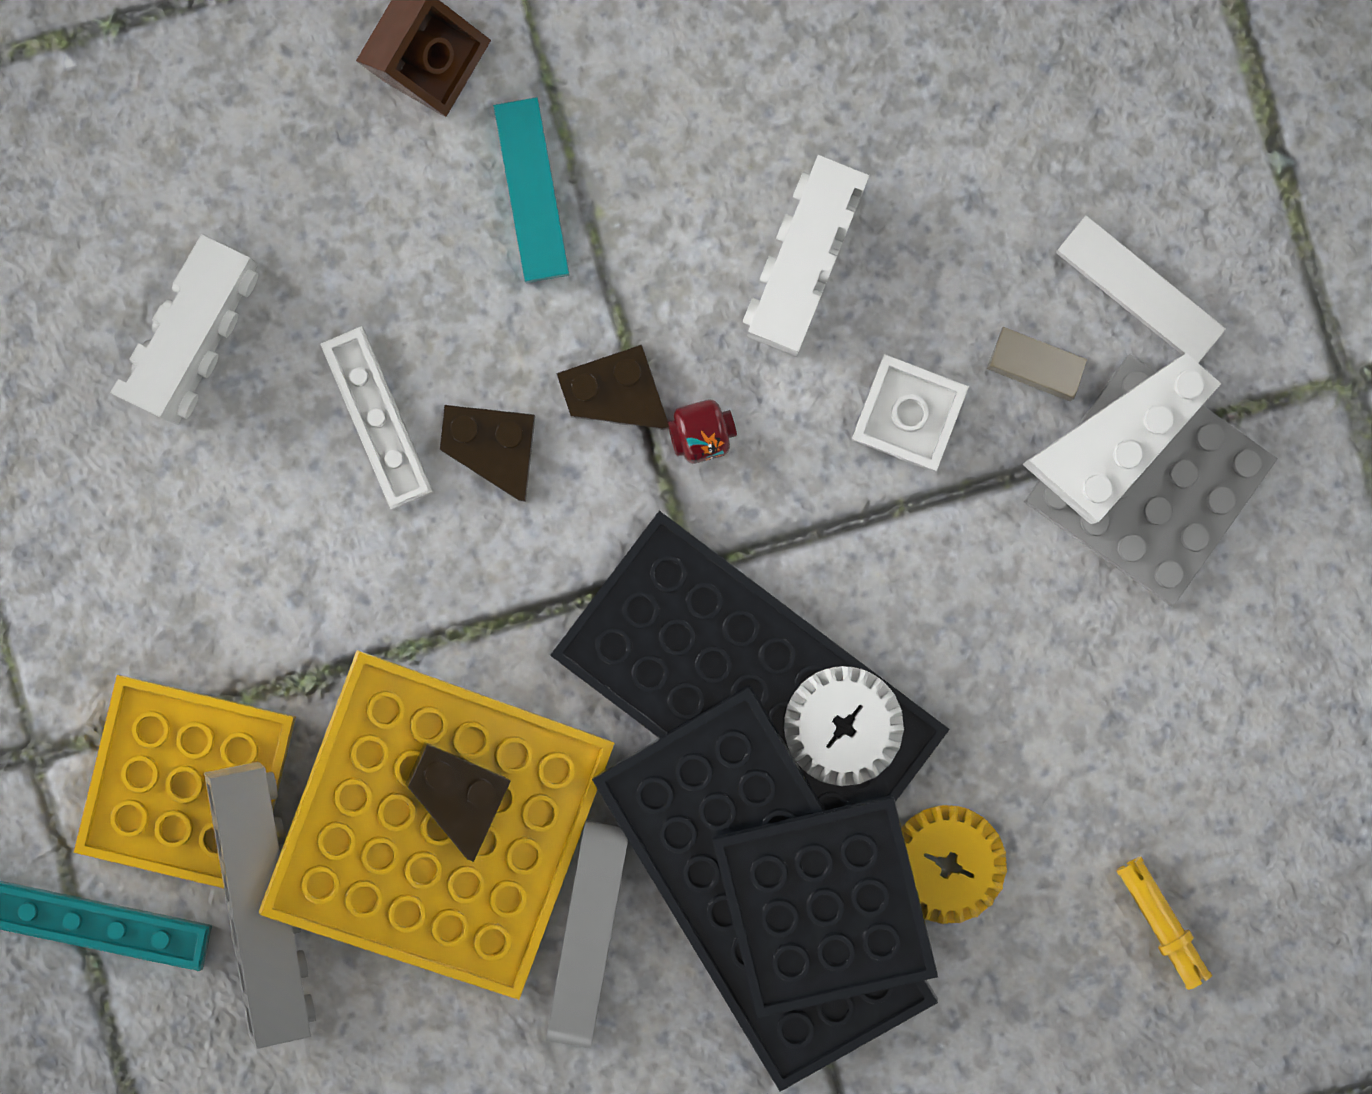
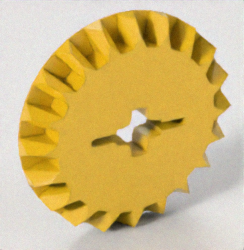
(977, 850)

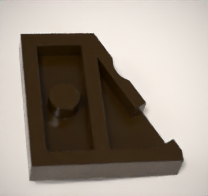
(614, 390)
(491, 445)
(457, 796)

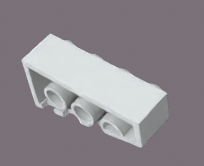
(806, 256)
(188, 331)
(1116, 445)

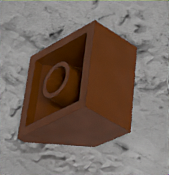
(424, 51)

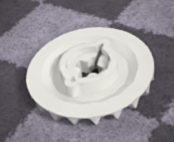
(839, 693)

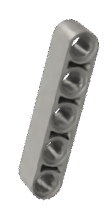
(587, 935)

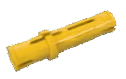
(1165, 925)

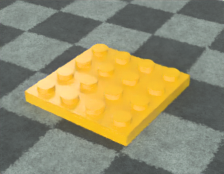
(149, 778)

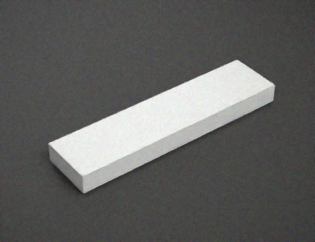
(1140, 289)
(376, 418)

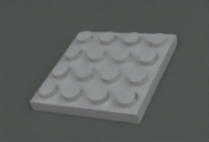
(1176, 506)

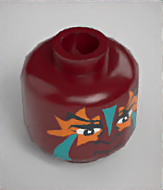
(701, 431)

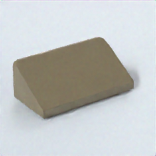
(1037, 364)

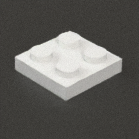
(909, 413)

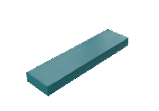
(531, 190)

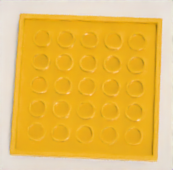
(384, 874)

